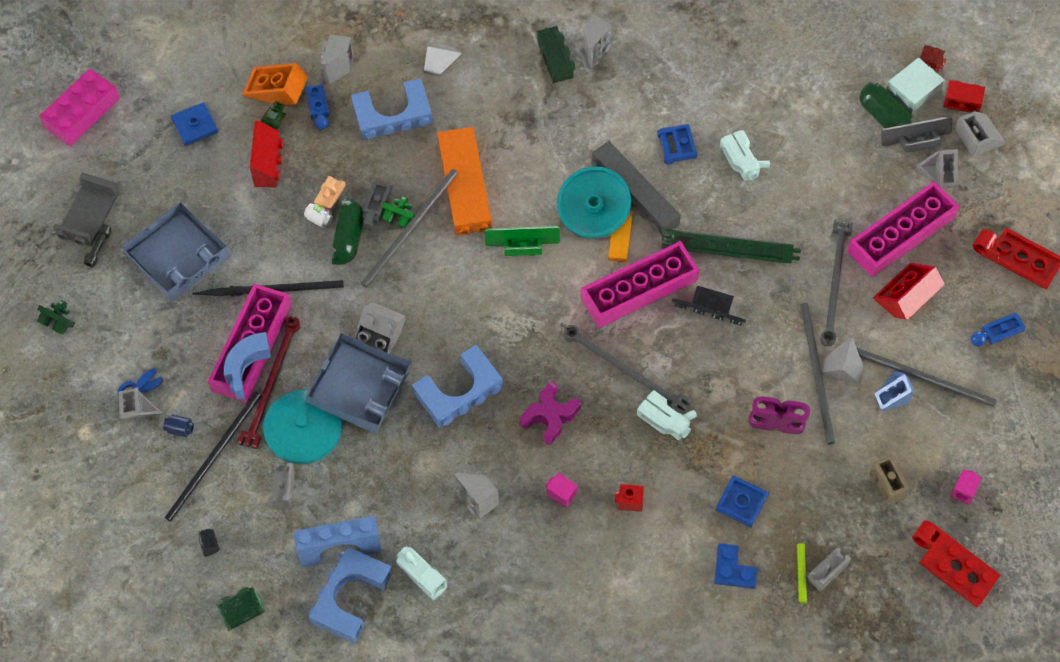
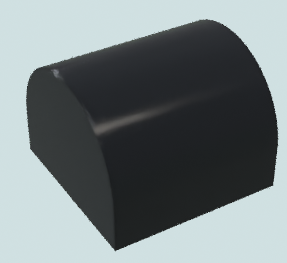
(208, 542)

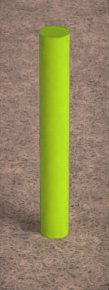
(801, 561)

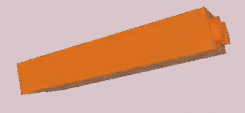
(467, 190)

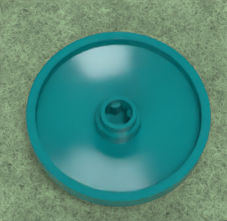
(594, 202)
(300, 430)

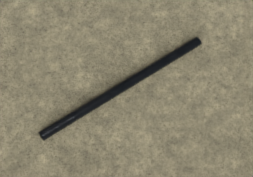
(212, 457)

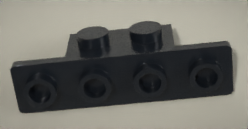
(712, 302)

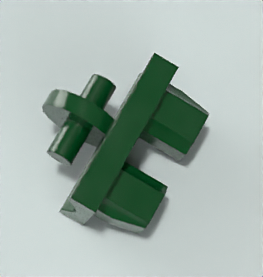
(274, 115)
(47, 315)

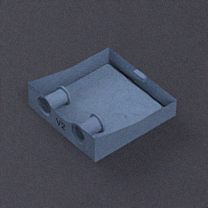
(176, 251)
(358, 383)

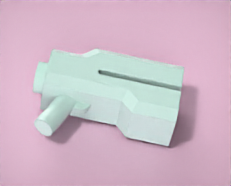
(740, 156)
(663, 417)
(421, 572)

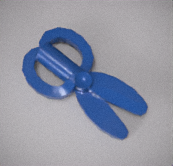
(142, 383)

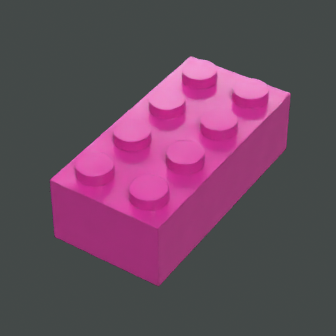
(79, 107)

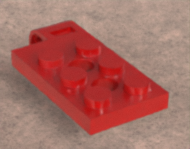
(1005, 251)
(938, 559)

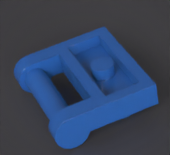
(683, 143)

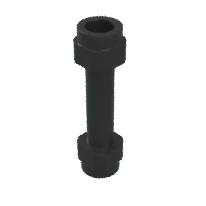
(91, 258)

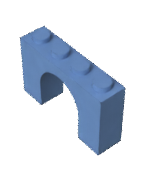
(374, 124)
(445, 408)
(357, 532)
(351, 567)

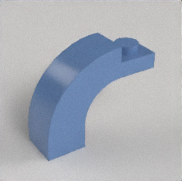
(241, 355)

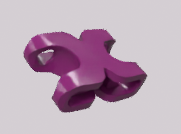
(550, 413)
(779, 415)

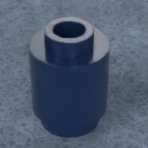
(178, 425)

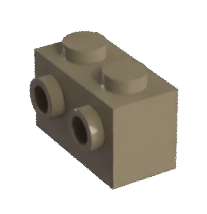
(889, 480)

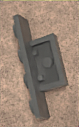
(918, 134)

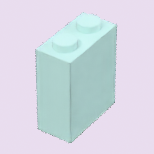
(915, 85)

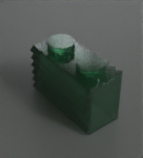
(240, 607)

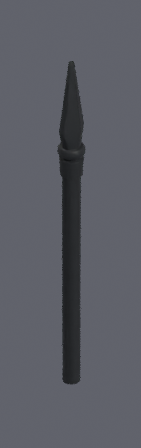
(240, 290)

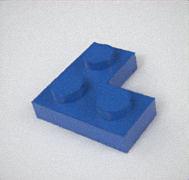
(729, 572)

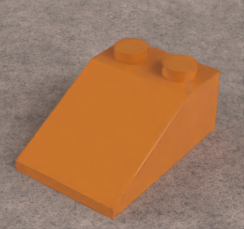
(276, 83)

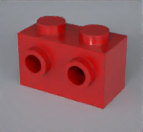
(963, 96)

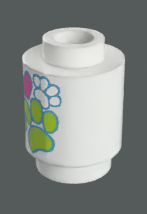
(318, 215)

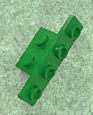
(522, 239)

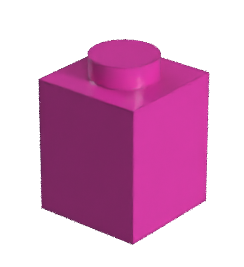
(966, 486)
(561, 489)

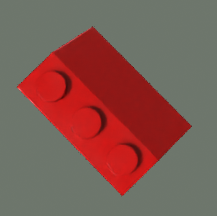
(265, 155)
(909, 290)

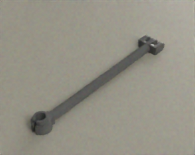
(829, 331)
(675, 402)

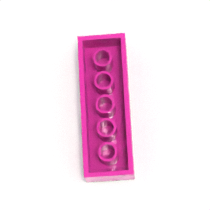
(903, 229)
(639, 284)
(262, 312)

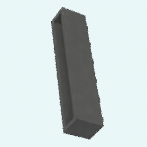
(643, 195)

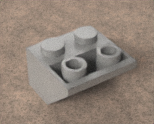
(596, 40)
(337, 58)
(978, 133)
(379, 327)
(477, 492)

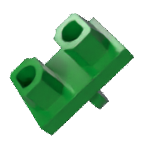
(390, 212)

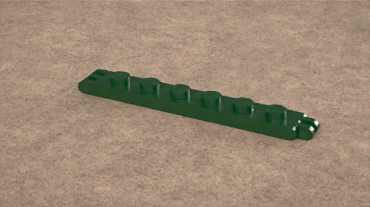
(732, 246)

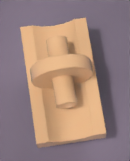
(329, 193)

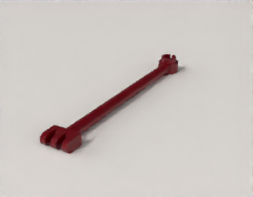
(251, 434)

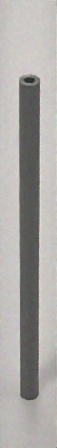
(409, 228)
(817, 374)
(926, 377)

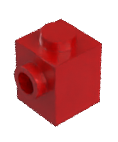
(630, 497)

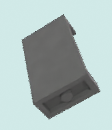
(88, 210)

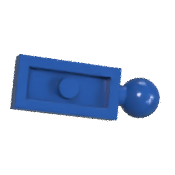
(318, 106)
(998, 330)

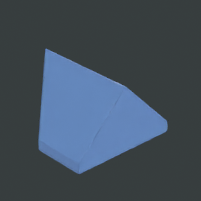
(895, 391)

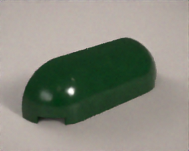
(883, 106)
(347, 232)

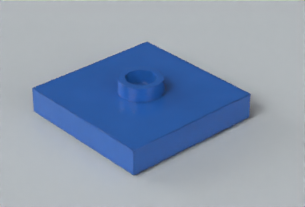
(194, 124)
(742, 501)

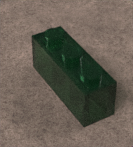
(555, 54)

